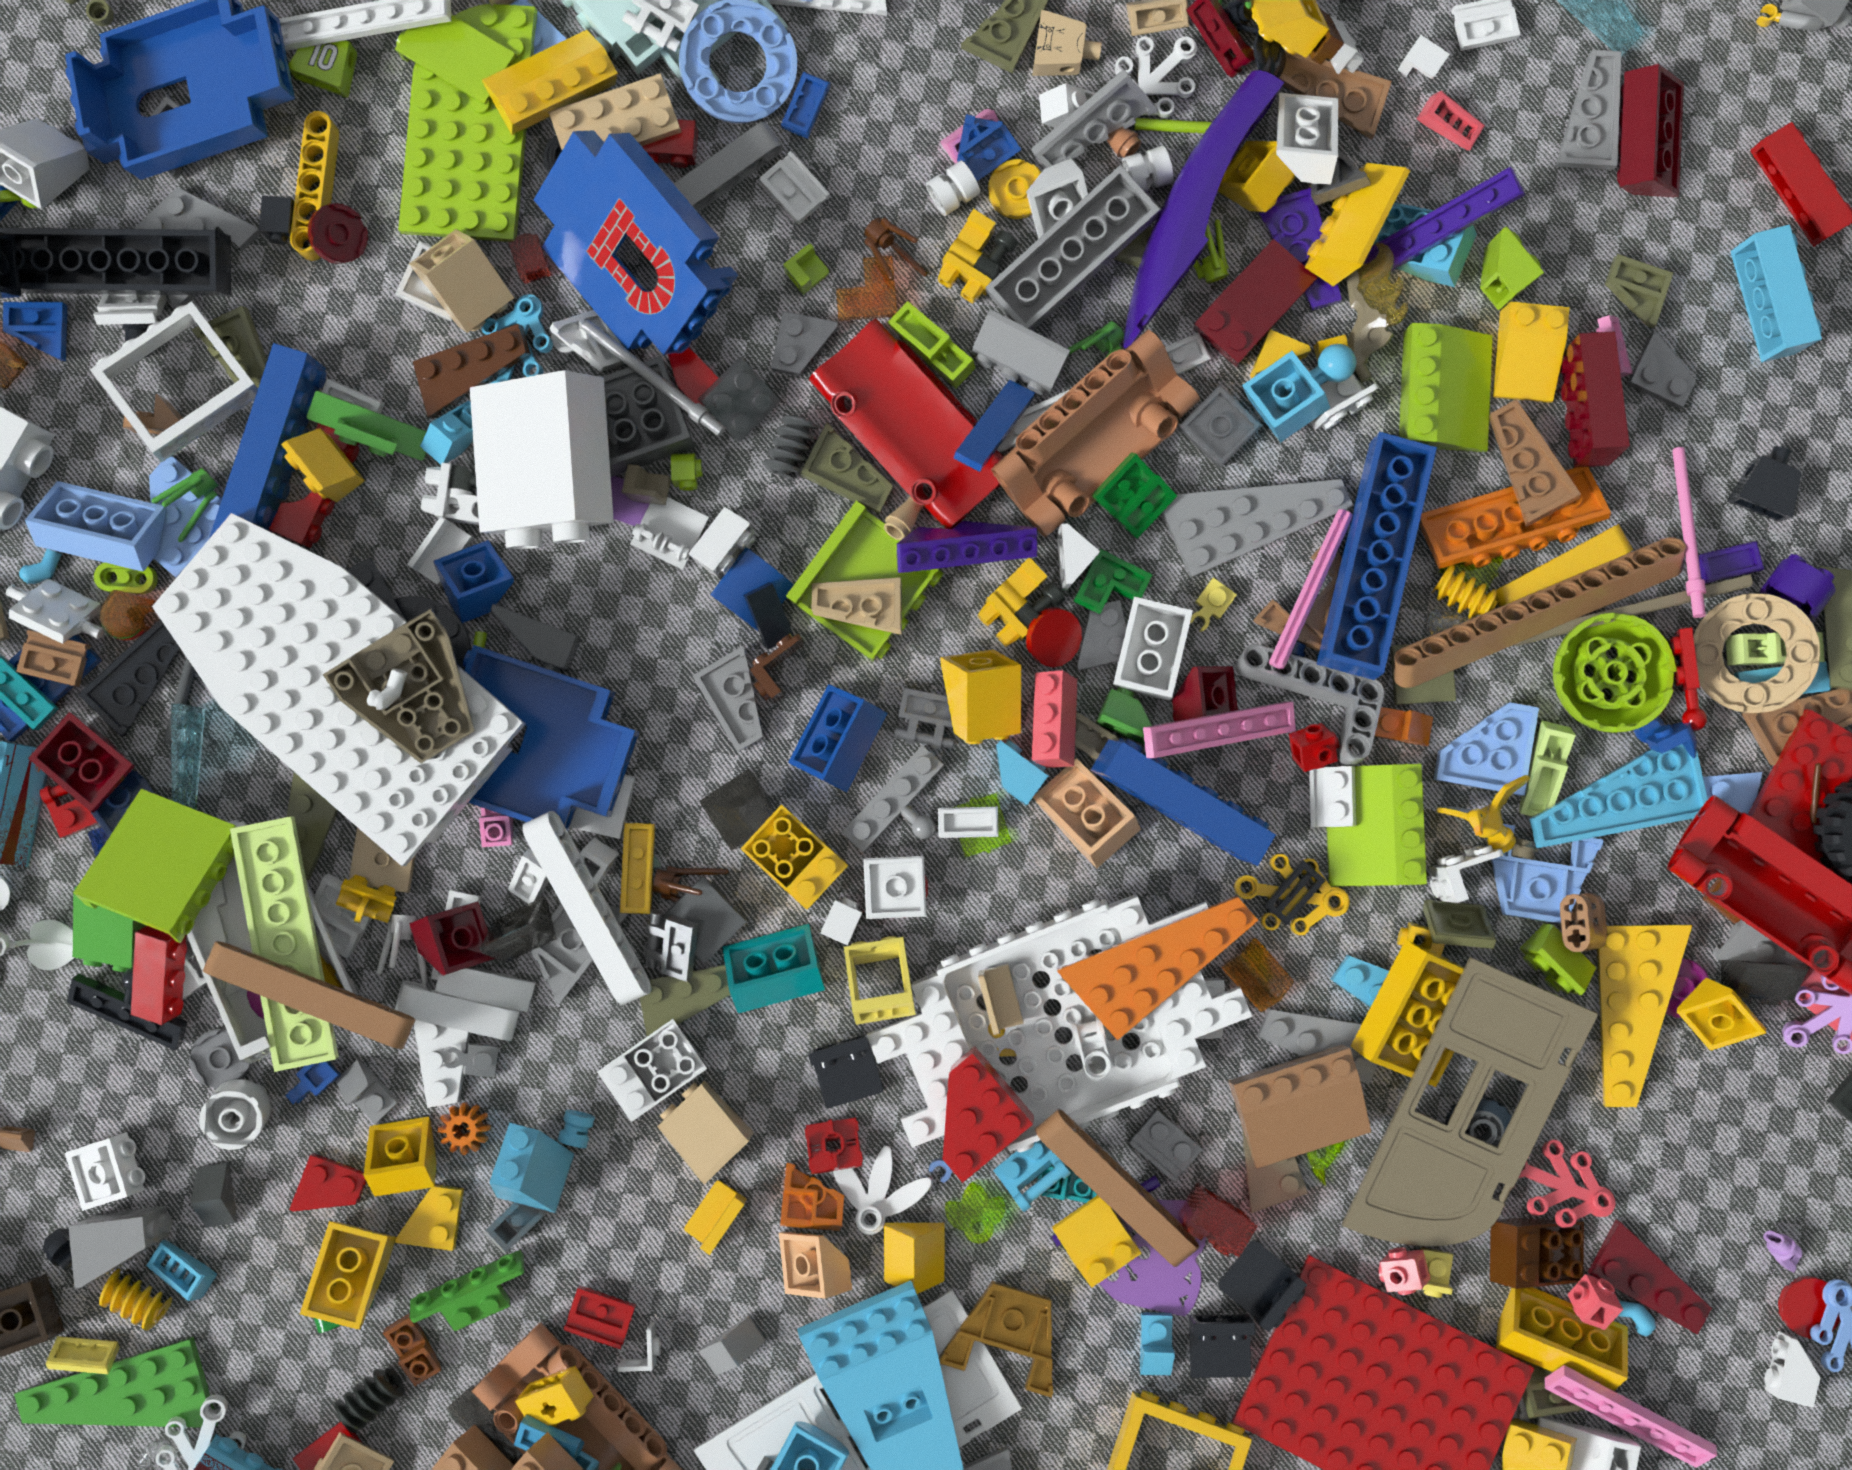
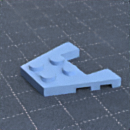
(1537, 887)

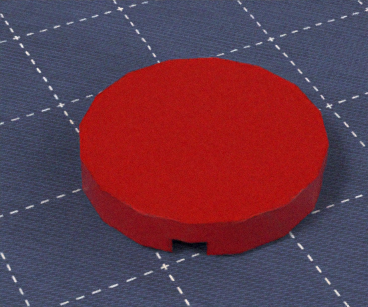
(1054, 637)
(1803, 1305)

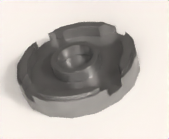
(215, 1059)

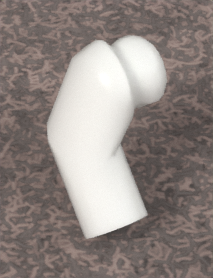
(391, 693)

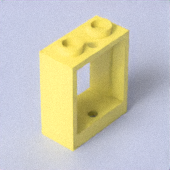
(884, 1006)

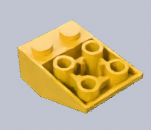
(794, 857)

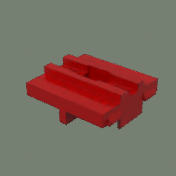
(845, 1158)

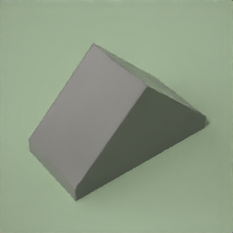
(733, 1346)

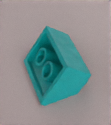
(773, 968)

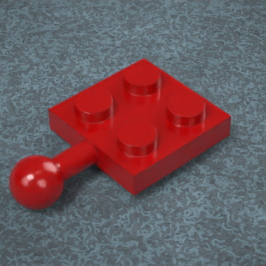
(1687, 676)

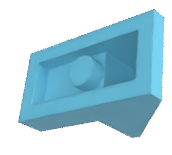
(1156, 1344)

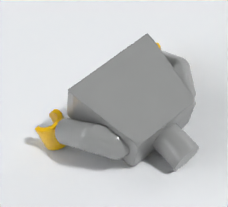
(1807, 14)

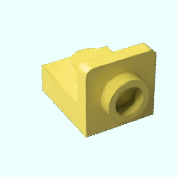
(1439, 1268)

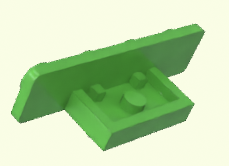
(366, 427)
(471, 1295)

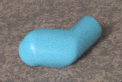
(41, 571)
(1644, 1320)

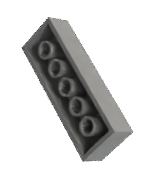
(1073, 250)

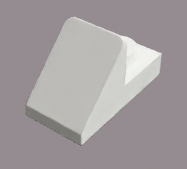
(528, 879)

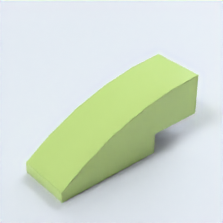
(1760, 649)
(1547, 767)

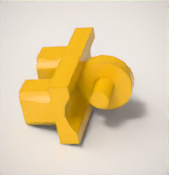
(365, 900)

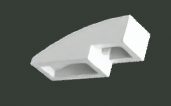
(487, 988)

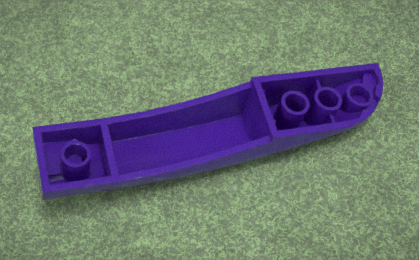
(1183, 219)

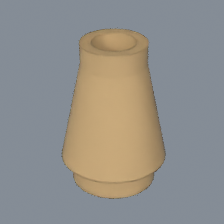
(903, 519)

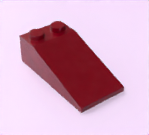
(1254, 302)

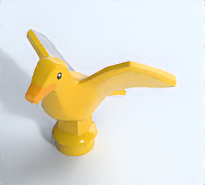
(1488, 820)

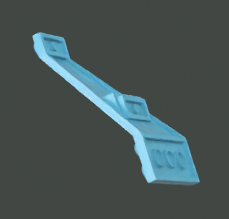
(886, 1381)

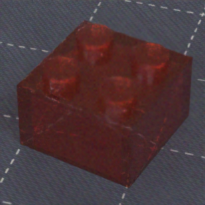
(1217, 1220)

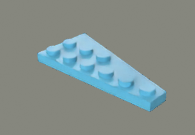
(1632, 797)

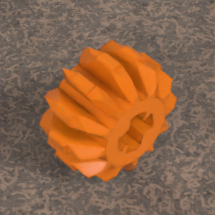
(456, 1137)

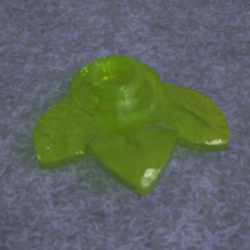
(975, 1208)

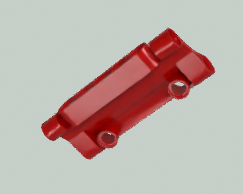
(906, 421)

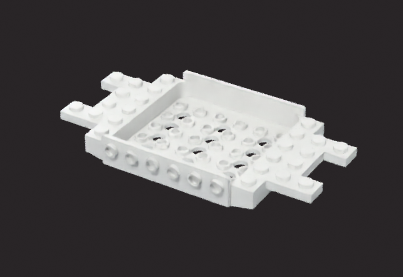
(955, 1024)

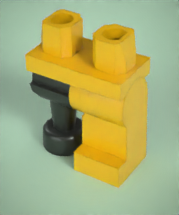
(967, 261)
(1013, 608)

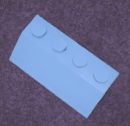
(97, 525)

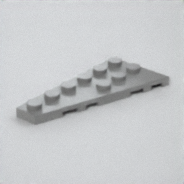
(1232, 522)

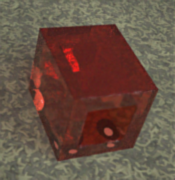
(530, 258)

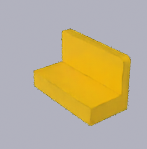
(714, 1215)

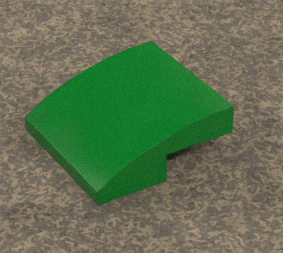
(1134, 495)

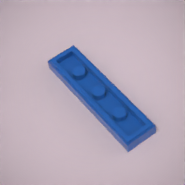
(994, 425)

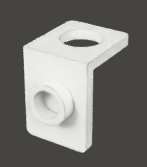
(653, 1350)

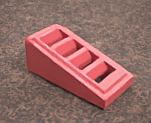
(1448, 106)

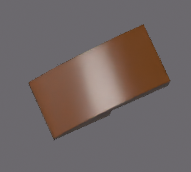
(413, 1348)

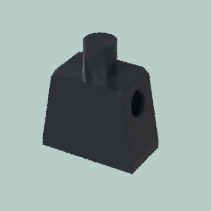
(1769, 486)

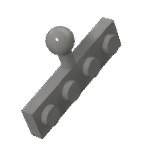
(895, 800)

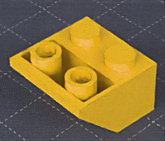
(1292, 23)
(323, 464)

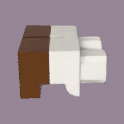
(1337, 47)

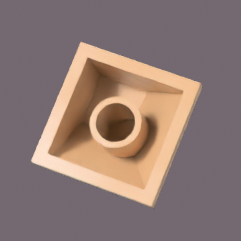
(813, 1266)

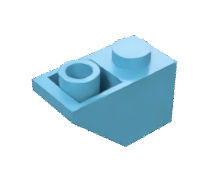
(449, 434)
(1018, 775)

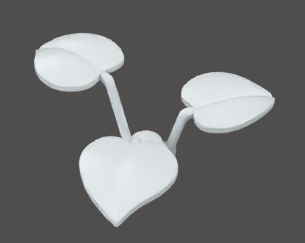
(49, 939)

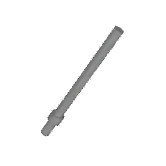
(697, 412)

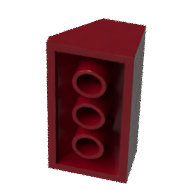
(1651, 132)

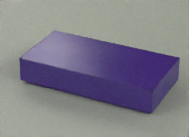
(1730, 562)

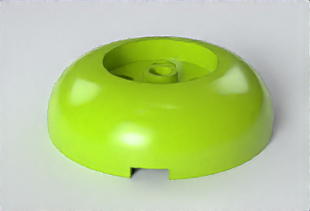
(1638, 649)

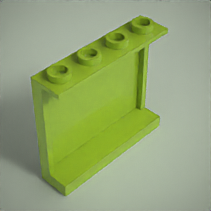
(855, 552)
(159, 864)

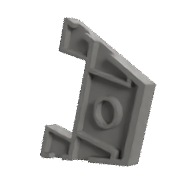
(189, 212)

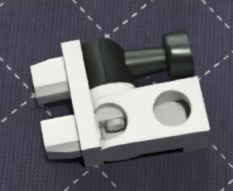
(454, 494)

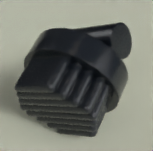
(58, 1248)

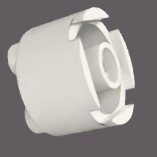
(230, 1099)

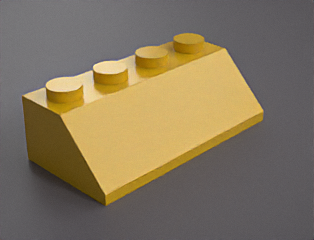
(550, 81)
(1355, 224)
(1551, 1335)

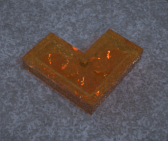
(874, 299)

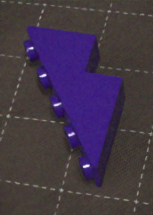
(965, 545)

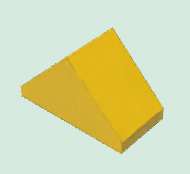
(1275, 347)

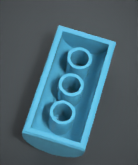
(810, 1449)

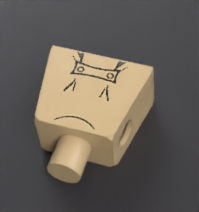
(1062, 46)

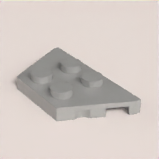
(1751, 945)
(567, 957)

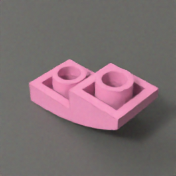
(495, 829)

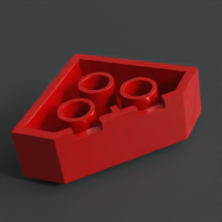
(980, 1115)

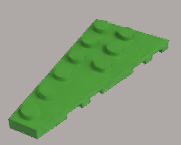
(136, 1392)

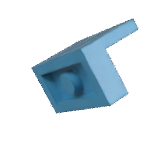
(532, 1430)

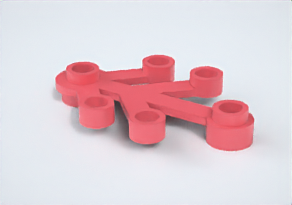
(1566, 1187)

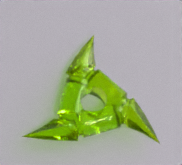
(1319, 1164)

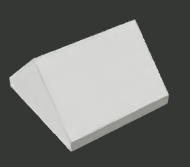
(1073, 555)

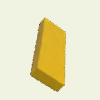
(637, 868)

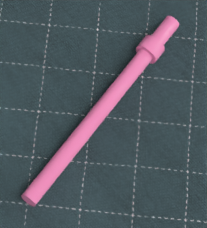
(1695, 585)

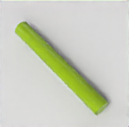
(1171, 125)

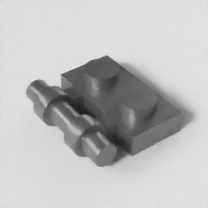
(925, 708)
(678, 945)

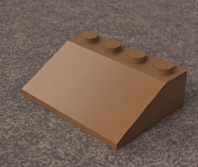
(1301, 1105)

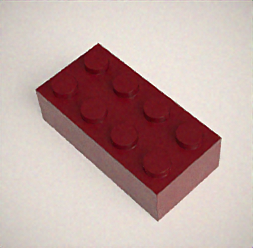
(1594, 400)

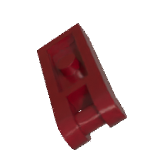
(1221, 36)

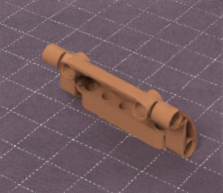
(1074, 446)
(608, 1427)

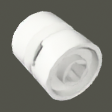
(1151, 169)
(952, 188)

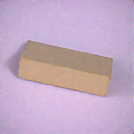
(1157, 15)

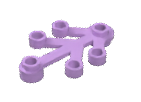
(1839, 1007)

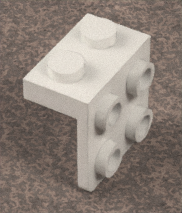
(1447, 880)

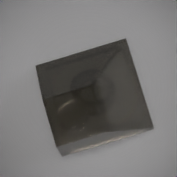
(738, 809)

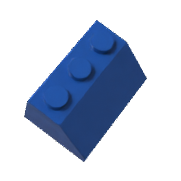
(837, 737)

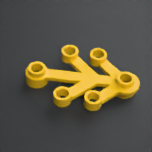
(1320, 899)

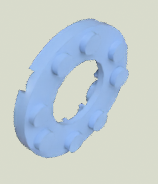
(768, 31)

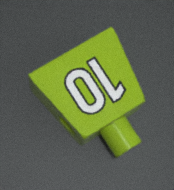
(326, 66)

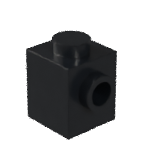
(276, 218)

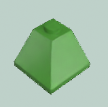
(1123, 715)

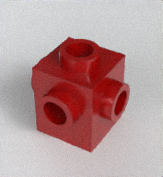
(1313, 747)

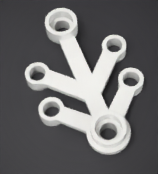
(1151, 82)
(183, 1443)

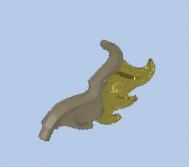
(1375, 303)

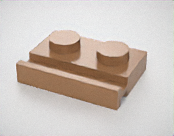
(52, 659)

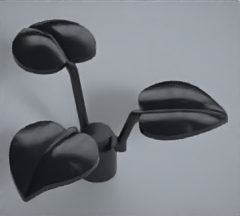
(1268, 55)

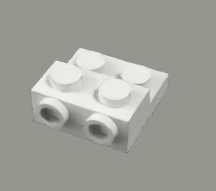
(105, 1171)

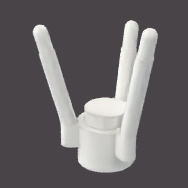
(399, 929)

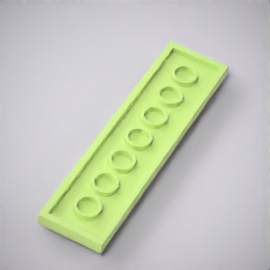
(283, 932)

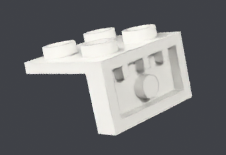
(1342, 398)

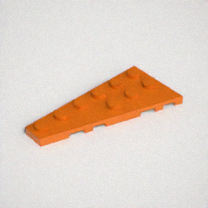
(1145, 970)

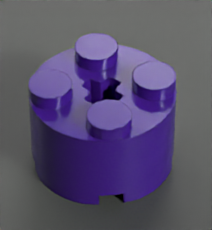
(1801, 585)

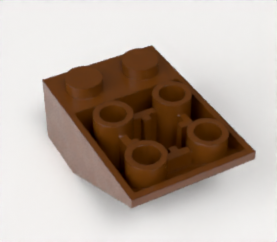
(1536, 1253)

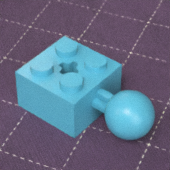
(1291, 395)

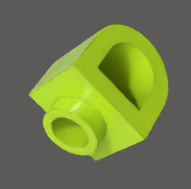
(685, 470)

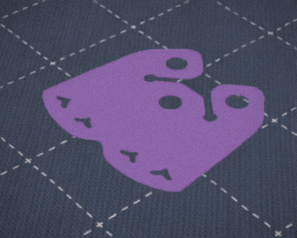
(1158, 1282)

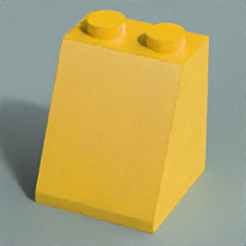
(983, 695)

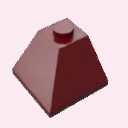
(1205, 693)
(452, 938)

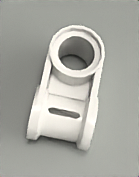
(1092, 1045)

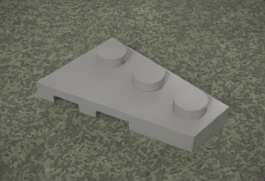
(732, 698)

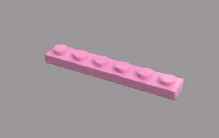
(1219, 729)
(1630, 1416)

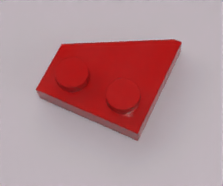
(327, 1185)

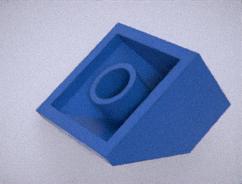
(473, 579)

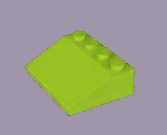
(1446, 387)
(1388, 832)

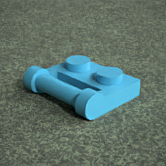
(1024, 1167)

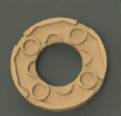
(1763, 609)

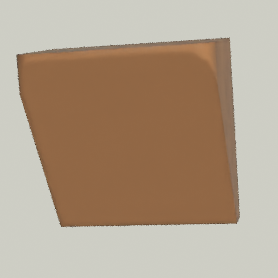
(17, 1138)

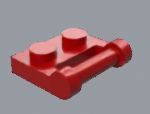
(69, 817)

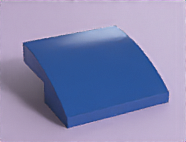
(745, 575)

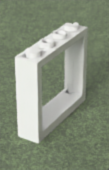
(199, 420)

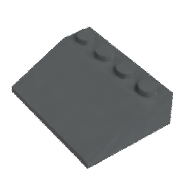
(642, 419)

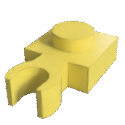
(1213, 601)

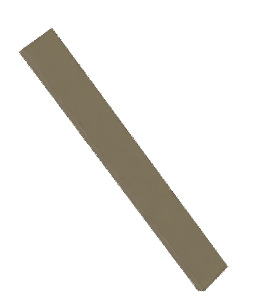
(1648, 606)

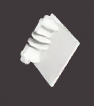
(669, 532)

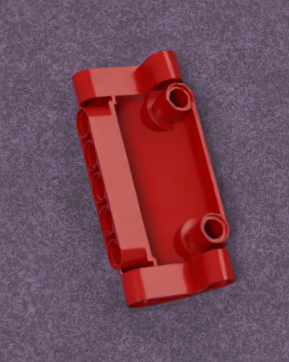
(1769, 886)

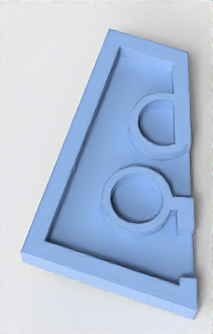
(1734, 789)

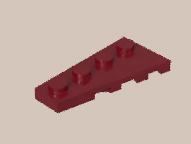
(1644, 1277)

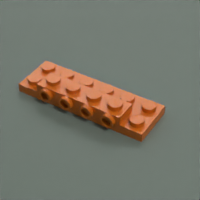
(1494, 525)

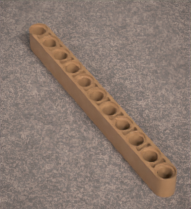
(1538, 612)

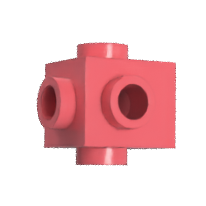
(1404, 1271)
(1595, 1301)

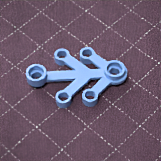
(1835, 1306)

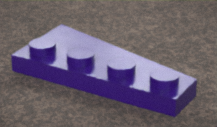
(1296, 226)

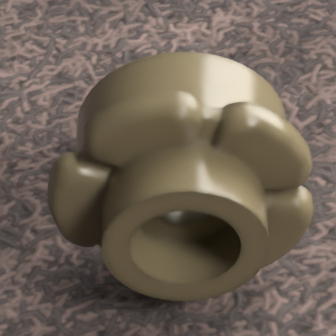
(1524, 849)

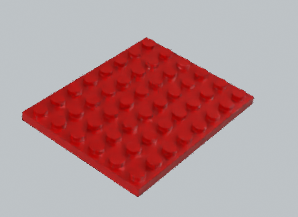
(1378, 1383)

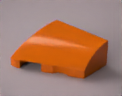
(809, 1203)

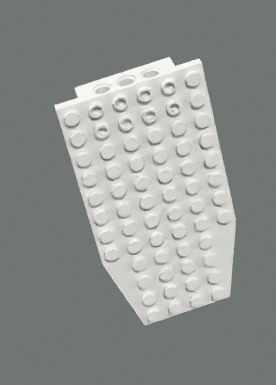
(262, 632)

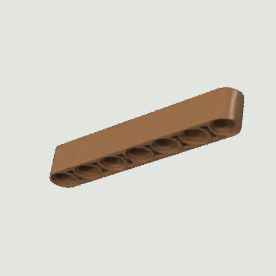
(309, 995)
(1117, 1187)

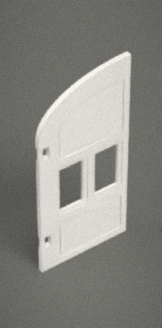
(971, 1394)

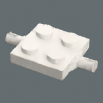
(55, 611)

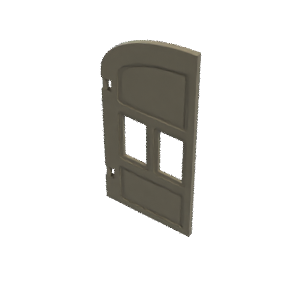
(1433, 1178)

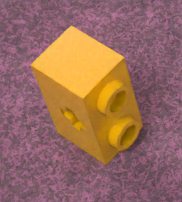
(556, 1397)

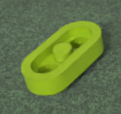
(126, 580)

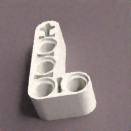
(455, 1012)

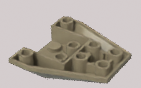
(432, 703)

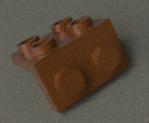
(766, 662)

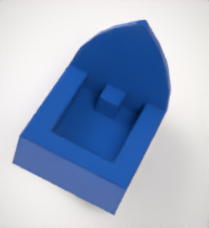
(1671, 736)

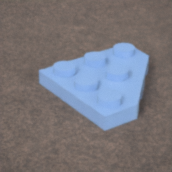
(174, 554)
(1491, 750)

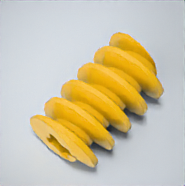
(1465, 593)
(133, 1301)

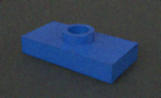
(805, 105)

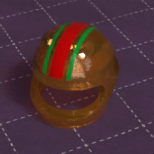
(124, 615)

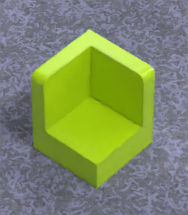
(805, 269)

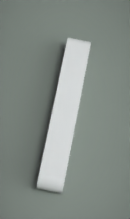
(586, 907)

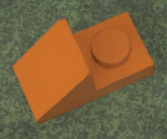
(1404, 726)

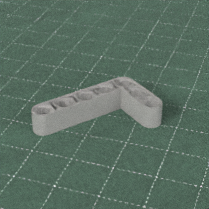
(729, 166)
(1323, 690)

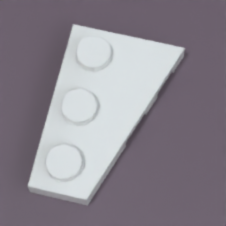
(440, 1083)

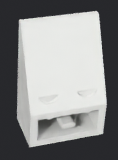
(652, 1070)
(1596, 1447)

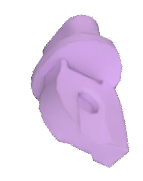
(1783, 1249)

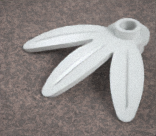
(878, 1186)

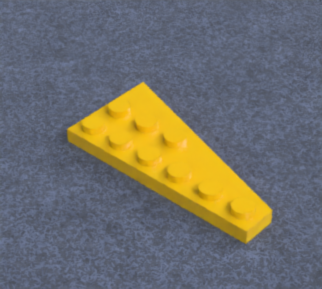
(1634, 991)

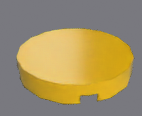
(1009, 187)

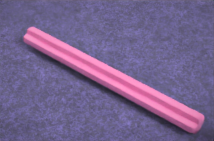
(1310, 589)

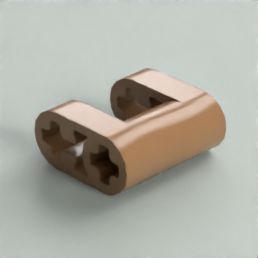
(1575, 935)

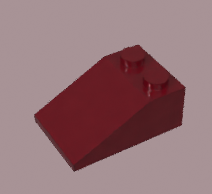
(82, 761)

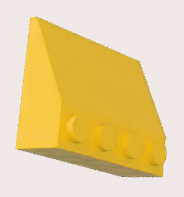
(1408, 1011)

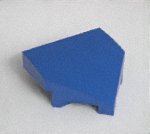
(985, 145)

